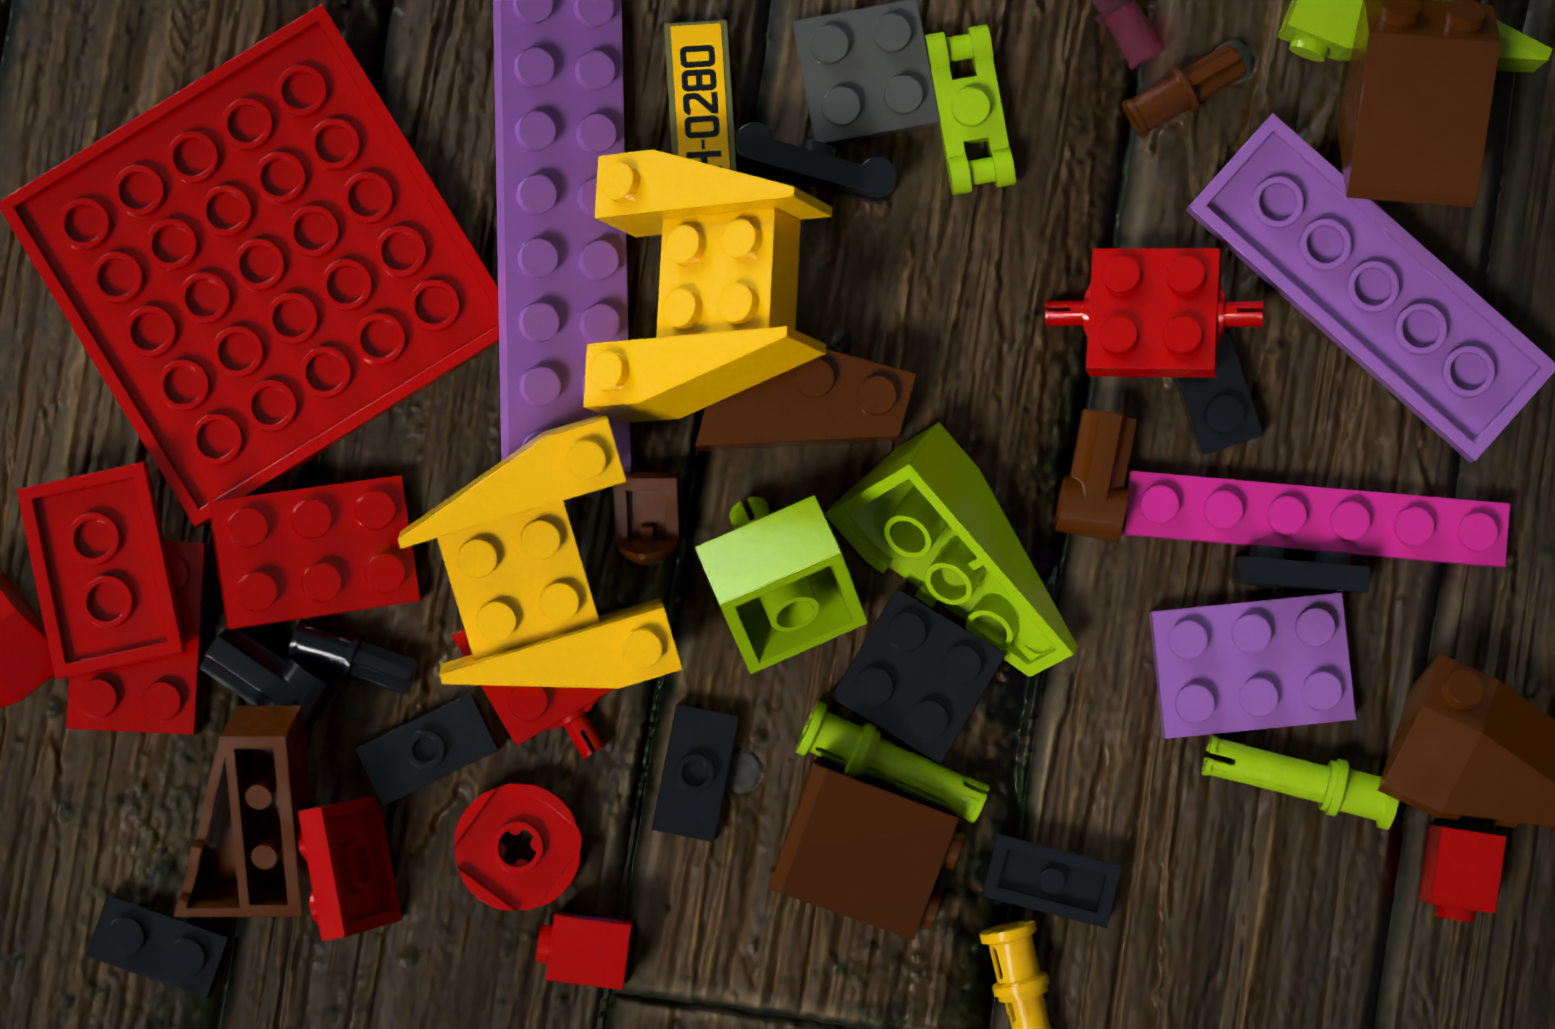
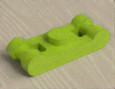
(970, 110)

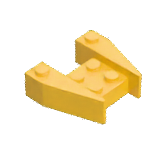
(721, 285)
(524, 576)

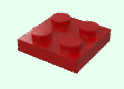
(348, 867)

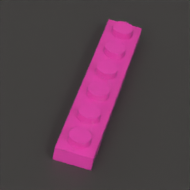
(1316, 519)

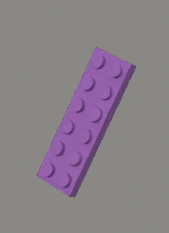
(1372, 289)

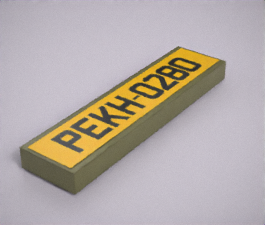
(700, 92)

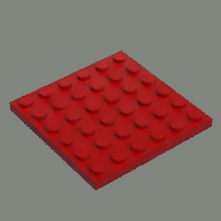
(258, 265)

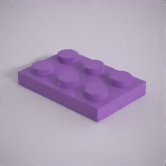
(1252, 665)

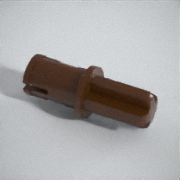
(1184, 89)

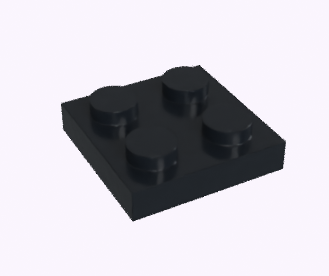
(918, 675)

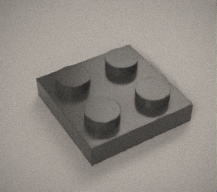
(866, 73)

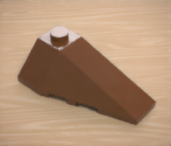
(1472, 750)

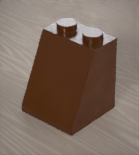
(1418, 101)
(866, 852)

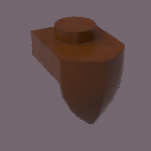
(647, 516)

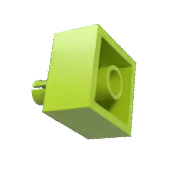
(780, 581)

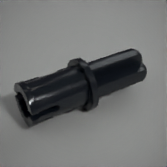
(353, 657)

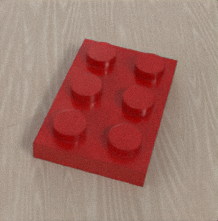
(313, 552)
(101, 570)
(158, 692)

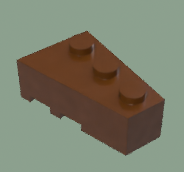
(816, 403)
(249, 822)

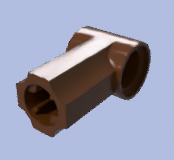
(1094, 492)

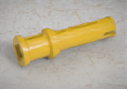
(1018, 973)

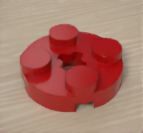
(481, 852)

